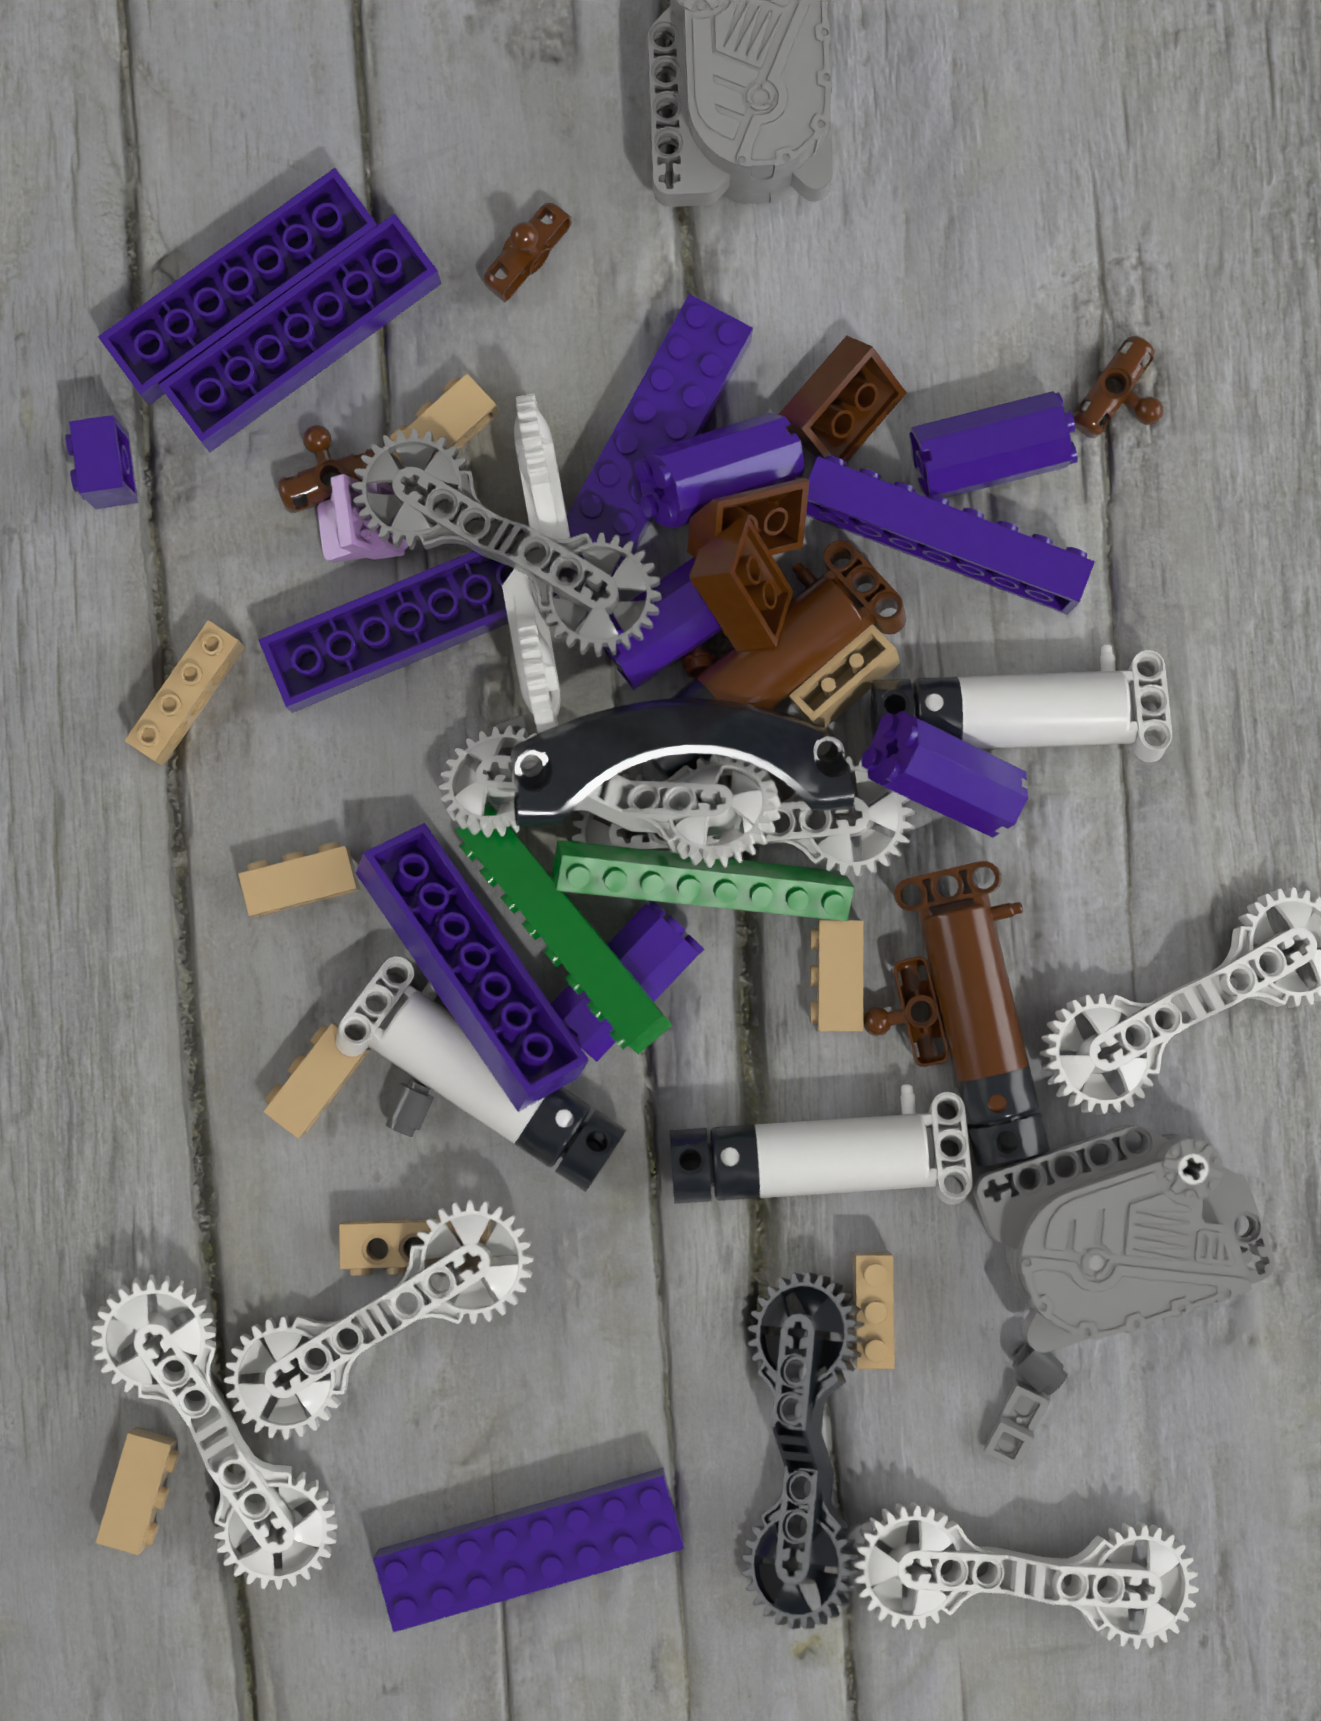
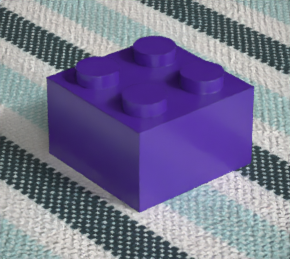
(102, 462)

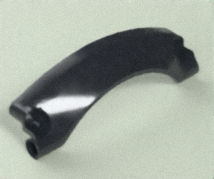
(603, 743)

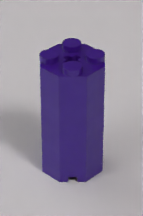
(993, 445)
(717, 464)
(676, 631)
(945, 774)
(652, 954)

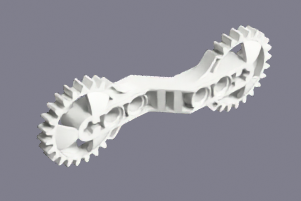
(547, 516)
(708, 810)
(836, 843)
(1184, 1005)
(377, 1320)
(215, 1432)
(1024, 1575)

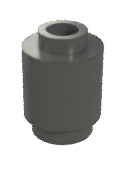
(409, 1108)
(1039, 1369)

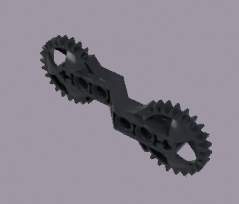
(803, 1451)

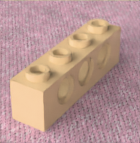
(185, 693)
(357, 1235)

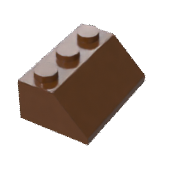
(843, 401)
(774, 510)
(743, 586)

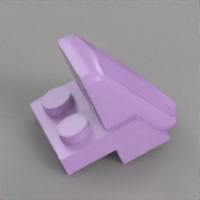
(343, 531)

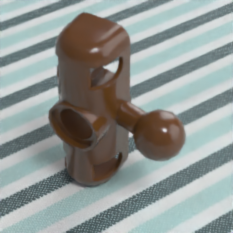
(526, 250)
(1127, 371)
(309, 481)
(878, 1020)

